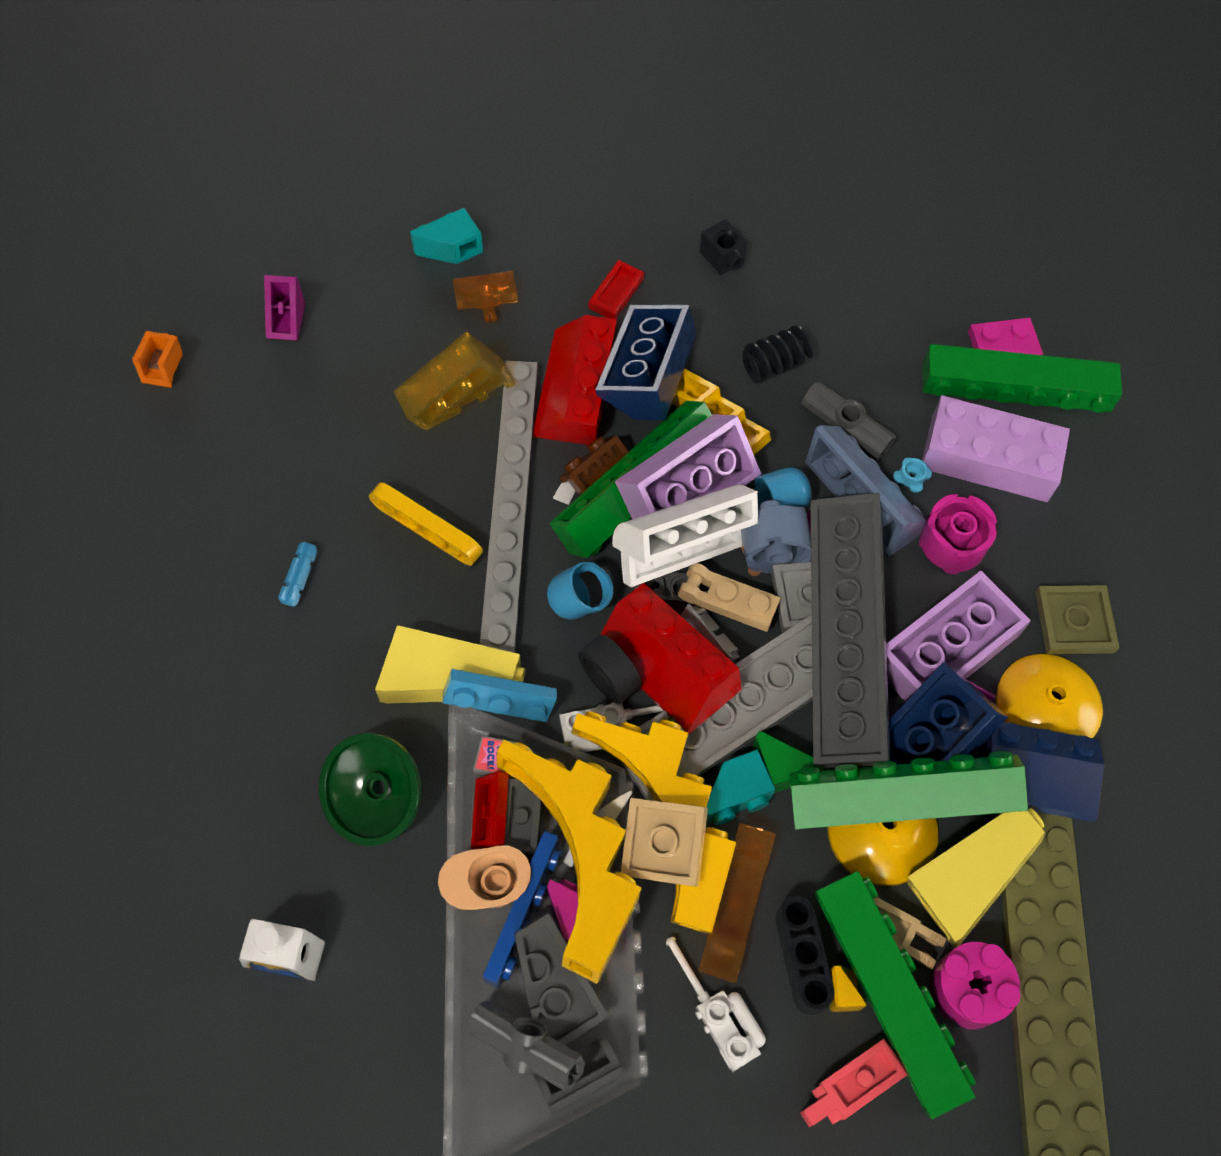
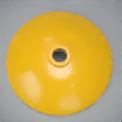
(1028, 701)
(885, 853)

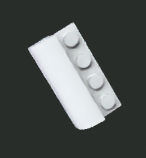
(684, 533)

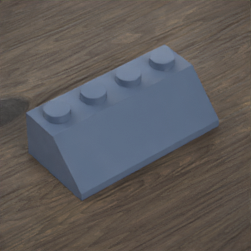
(850, 472)

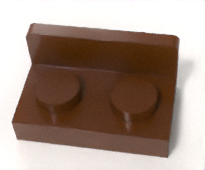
(586, 470)

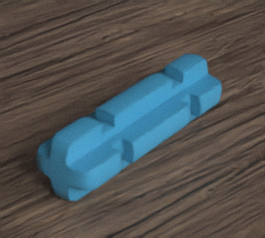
(298, 574)

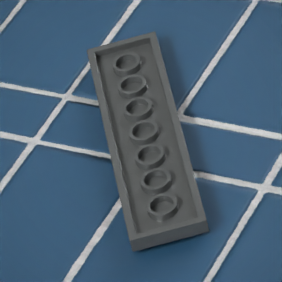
(848, 632)

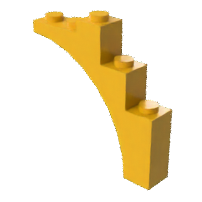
(656, 762)
(594, 842)

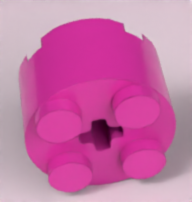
(958, 533)
(996, 981)

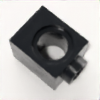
(723, 247)

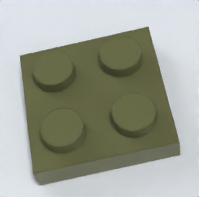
(1076, 619)

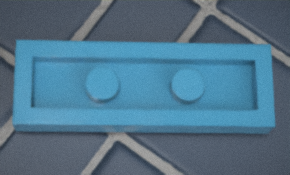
(499, 695)

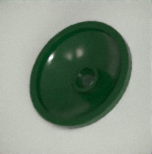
(352, 791)

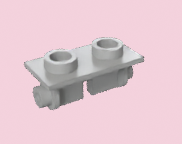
(707, 627)

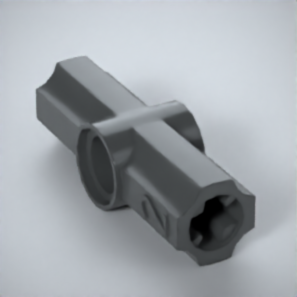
(834, 411)
(526, 1045)

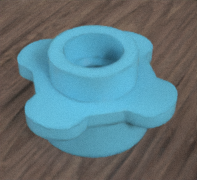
(916, 467)

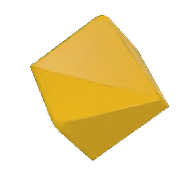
(845, 991)

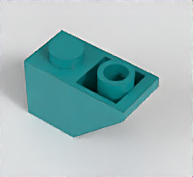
(448, 238)
(739, 786)

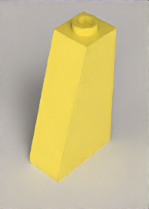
(422, 661)
(974, 872)

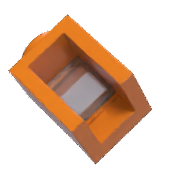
(157, 358)

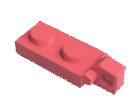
(855, 1085)

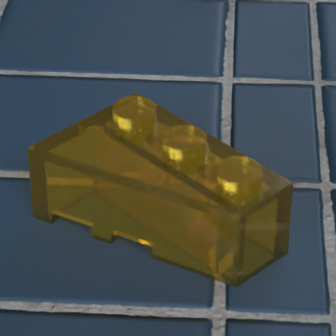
(451, 380)

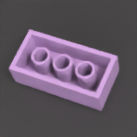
(996, 448)
(693, 465)
(959, 630)

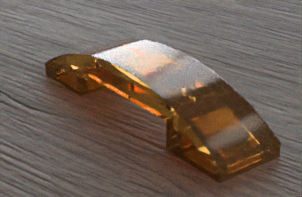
(728, 939)

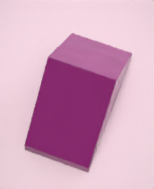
(283, 307)

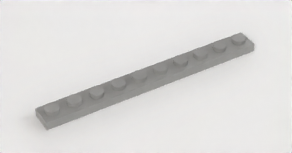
(509, 509)

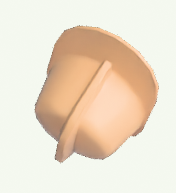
(484, 878)

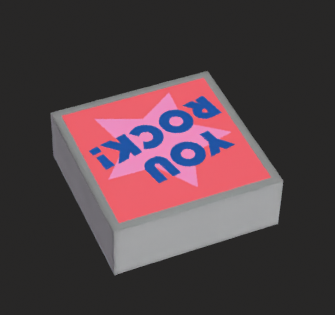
(487, 756)

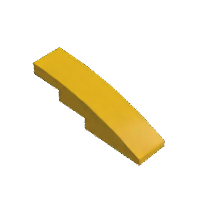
(695, 388)

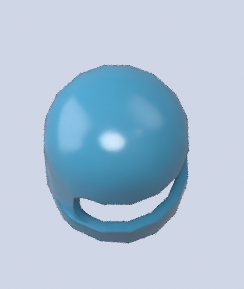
(786, 486)
(570, 596)

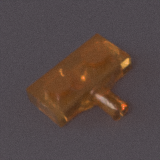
(485, 292)

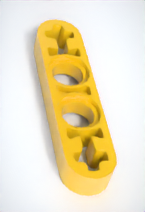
(425, 524)

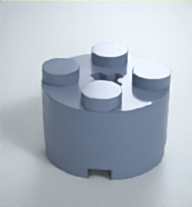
(778, 537)

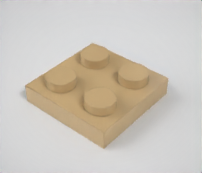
(664, 842)

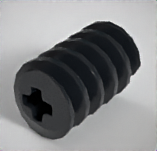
(775, 351)

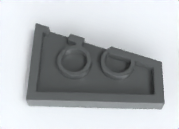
(554, 993)

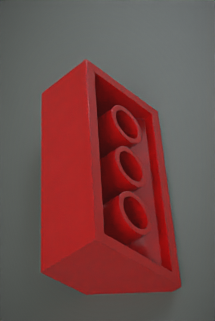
(568, 398)
(673, 659)

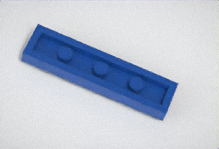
(502, 961)

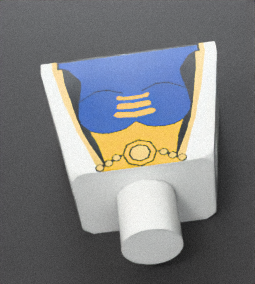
(279, 949)

